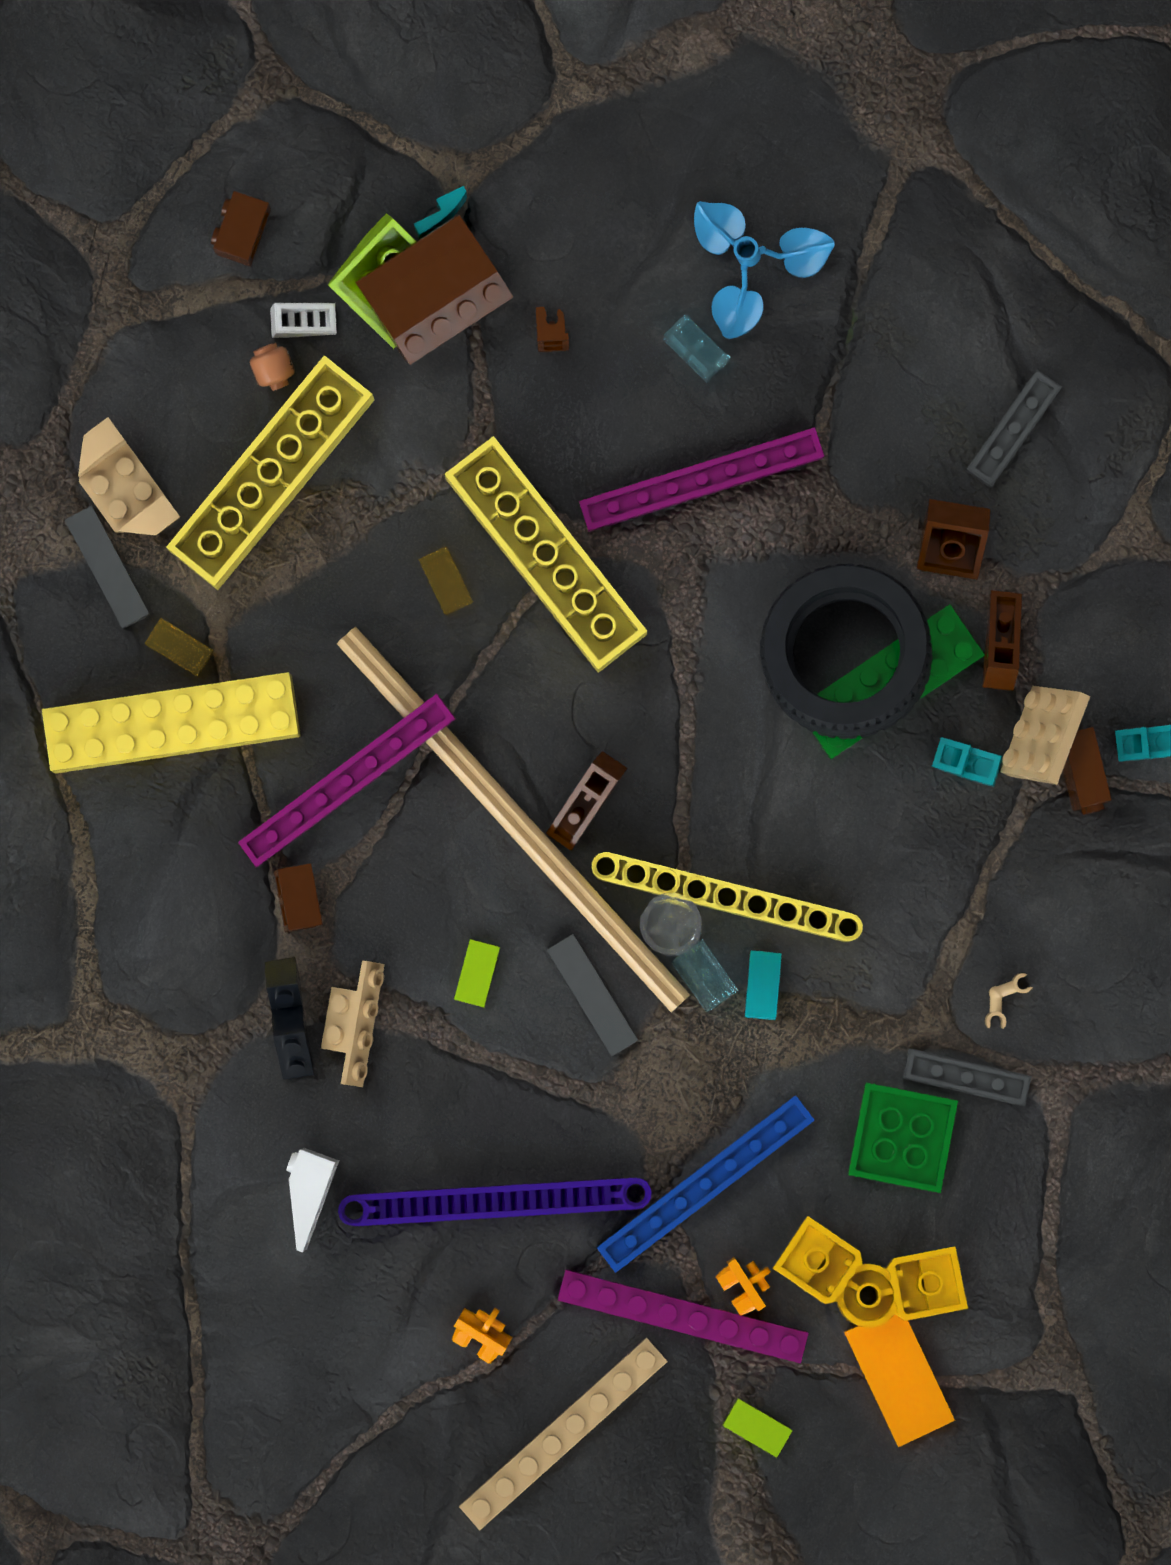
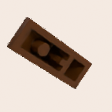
(1002, 641)
(586, 800)

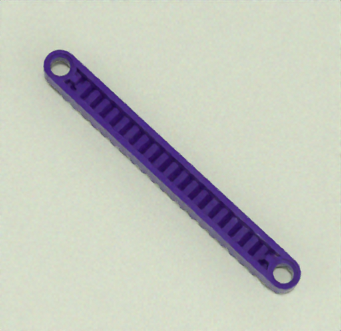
(494, 1201)

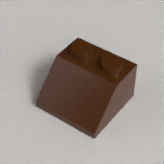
(953, 539)

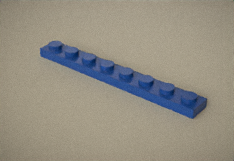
(705, 1183)

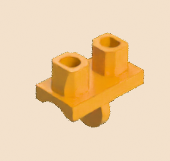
(749, 1299)
(484, 1329)

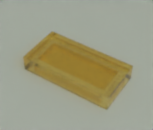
(445, 580)
(179, 647)

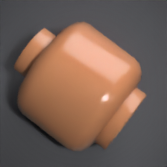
(272, 366)

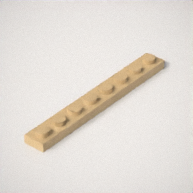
(563, 1433)

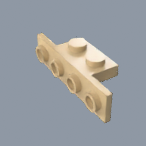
(352, 1021)

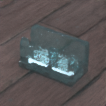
(696, 348)
(704, 976)

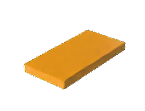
(900, 1379)

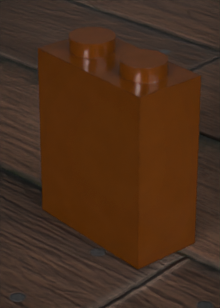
(1086, 774)

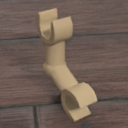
(997, 993)

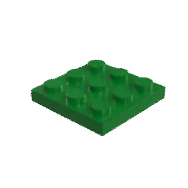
(902, 1137)

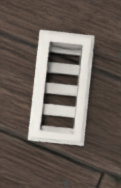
(302, 308)

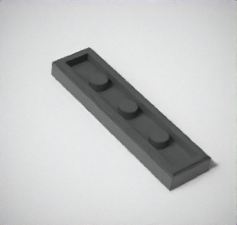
(1013, 428)
(107, 567)
(592, 995)
(966, 1077)

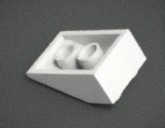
(309, 1186)

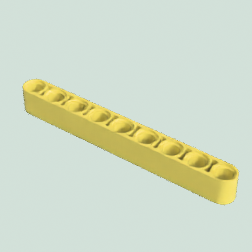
(742, 896)

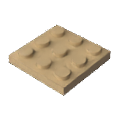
(1044, 734)

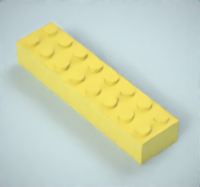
(270, 472)
(545, 554)
(171, 723)

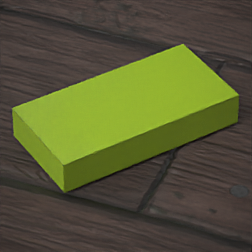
(477, 973)
(757, 1427)

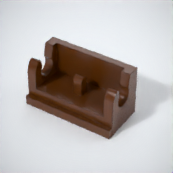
(551, 336)
(298, 897)

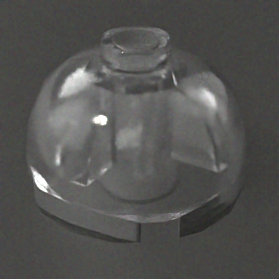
(671, 924)

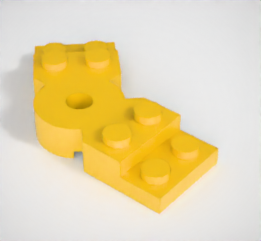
(907, 1287)

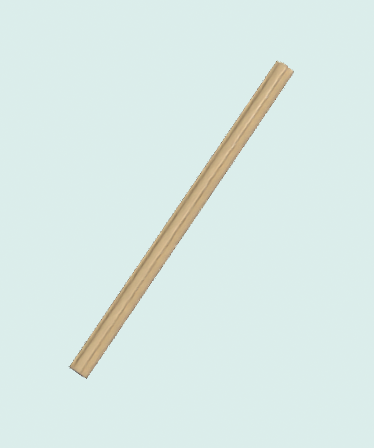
(519, 826)

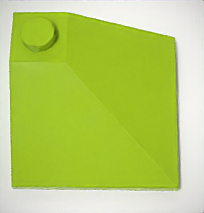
(375, 248)

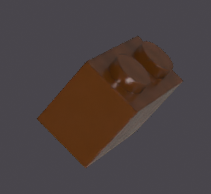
(240, 228)

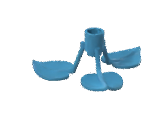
(723, 225)

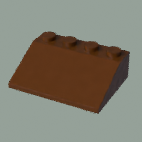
(434, 289)

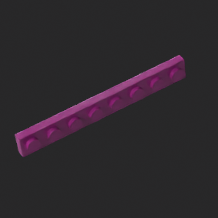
(701, 479)
(347, 780)
(683, 1316)

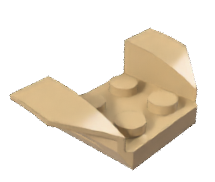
(122, 484)

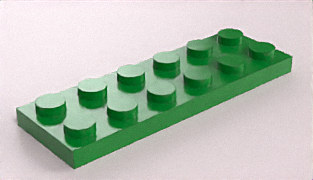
(951, 653)

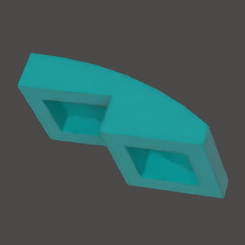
(448, 207)
(1143, 743)
(967, 762)
(763, 985)

